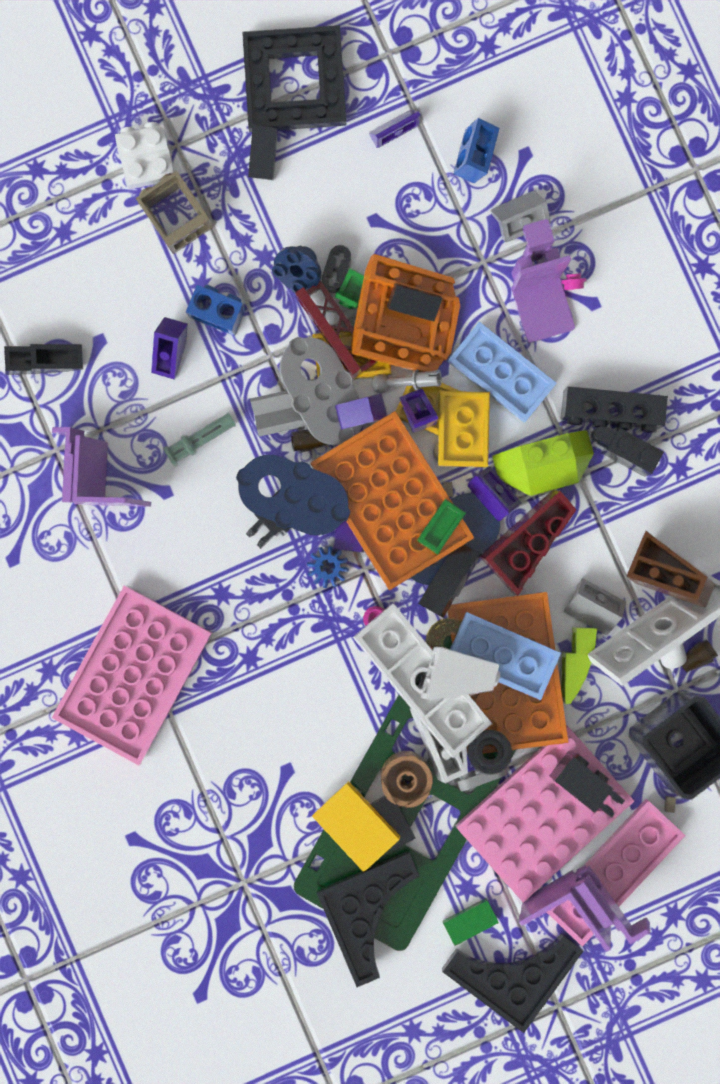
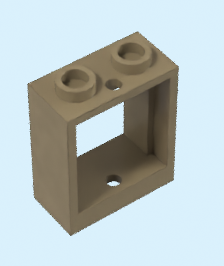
(187, 232)

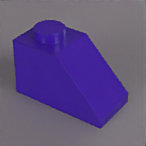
(168, 347)

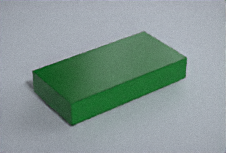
(441, 526)
(470, 921)

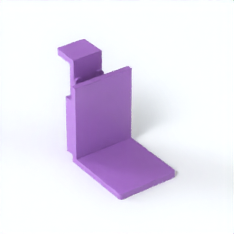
(539, 287)
(86, 471)
(590, 901)

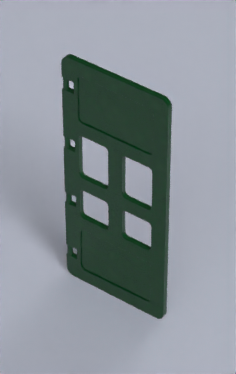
(410, 904)

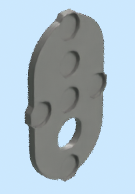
(317, 398)

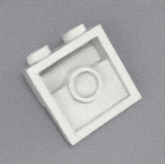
(144, 154)

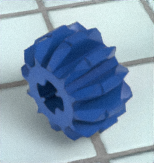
(331, 559)

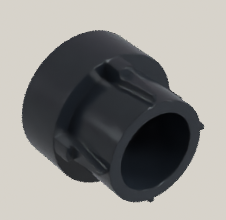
(503, 748)

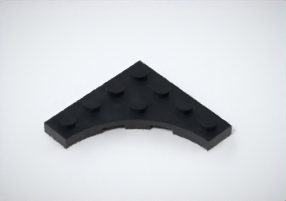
(355, 909)
(515, 988)

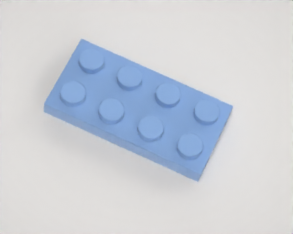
(502, 372)
(521, 661)

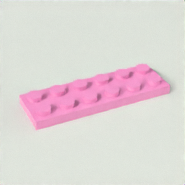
(624, 862)

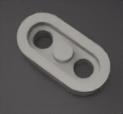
(472, 779)

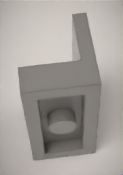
(520, 212)
(275, 413)
(595, 607)

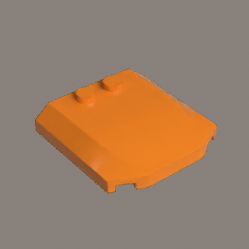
(397, 336)

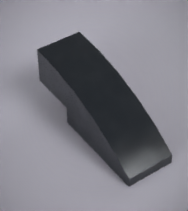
(42, 358)
(449, 580)

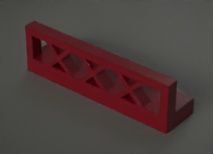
(327, 330)

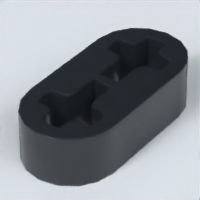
(331, 267)

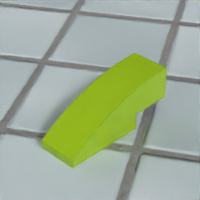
(576, 663)

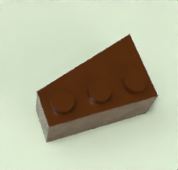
(668, 573)

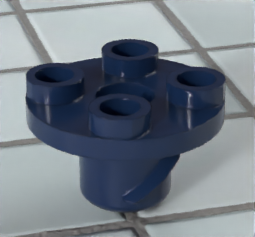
(297, 267)

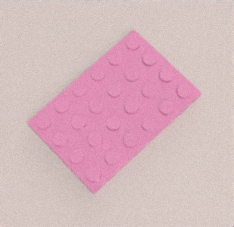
(132, 675)
(533, 823)

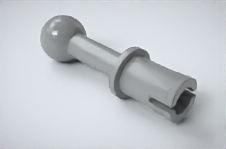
(382, 383)

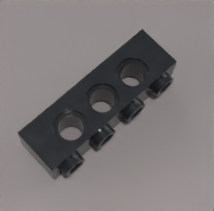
(652, 406)

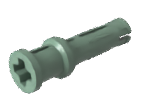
(189, 448)

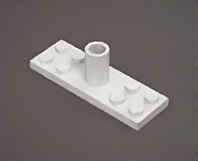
(655, 637)
(402, 655)

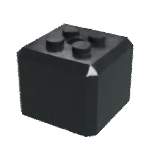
(693, 763)

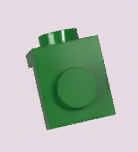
(351, 289)

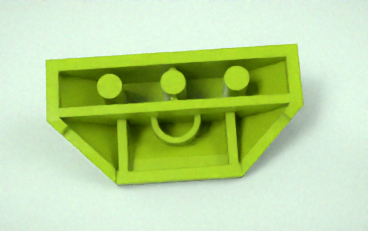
(545, 463)

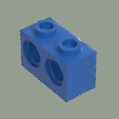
(476, 150)
(212, 315)

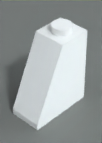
(457, 675)

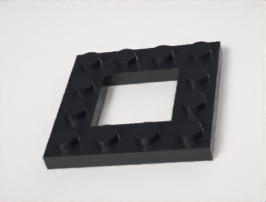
(287, 43)

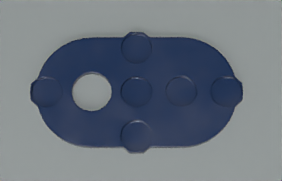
(306, 499)
(481, 525)

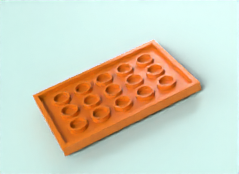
(390, 498)
(516, 715)

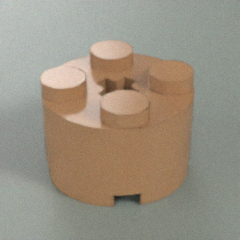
(400, 791)

